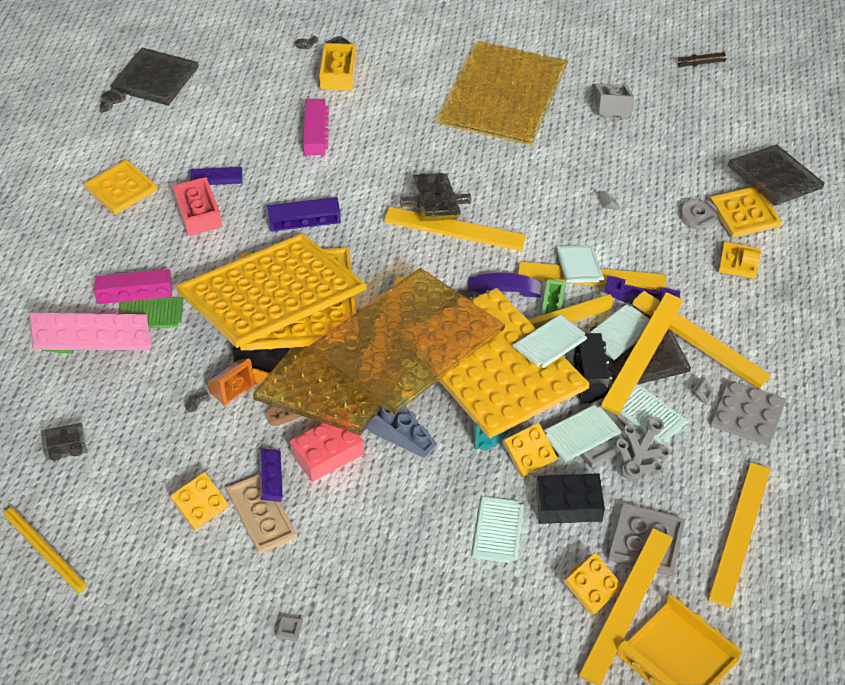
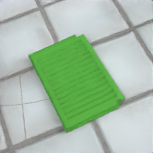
(159, 311)

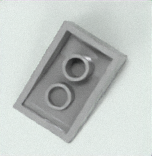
(614, 100)

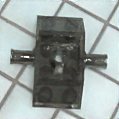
(435, 198)

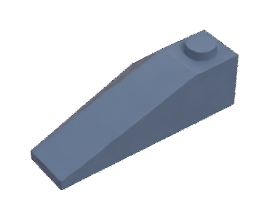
(403, 431)

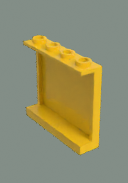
(679, 649)

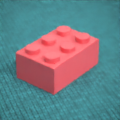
(197, 206)
(325, 449)

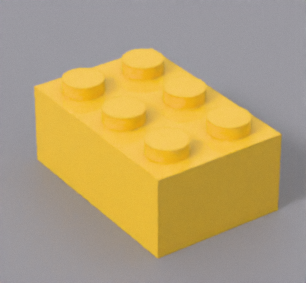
(338, 67)

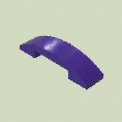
(506, 282)
(627, 293)

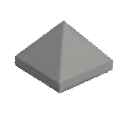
(609, 202)
(704, 390)

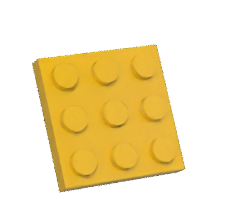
(120, 187)
(745, 212)

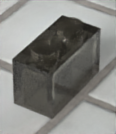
(64, 441)

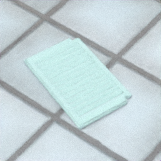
(579, 264)
(622, 330)
(550, 341)
(644, 405)
(581, 432)
(498, 529)

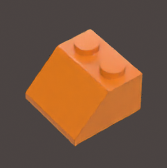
(232, 381)

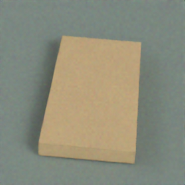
(262, 519)

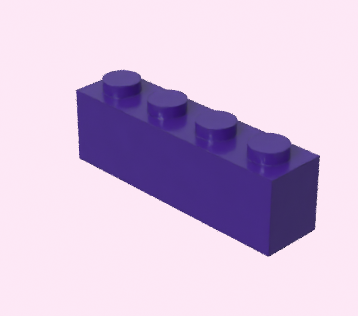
(304, 214)

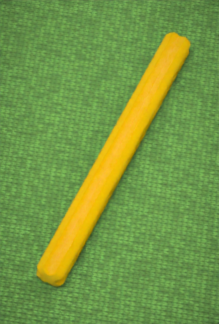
(45, 550)

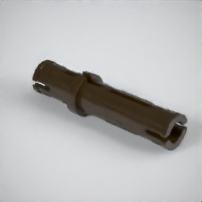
(695, 60)

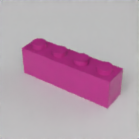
(315, 127)
(133, 286)

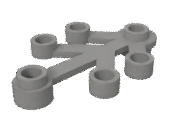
(641, 451)

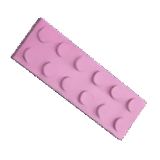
(89, 331)

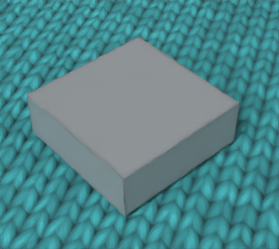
(289, 628)

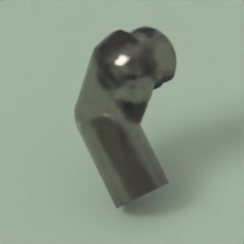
(306, 43)
(194, 400)

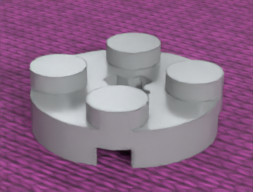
(697, 221)

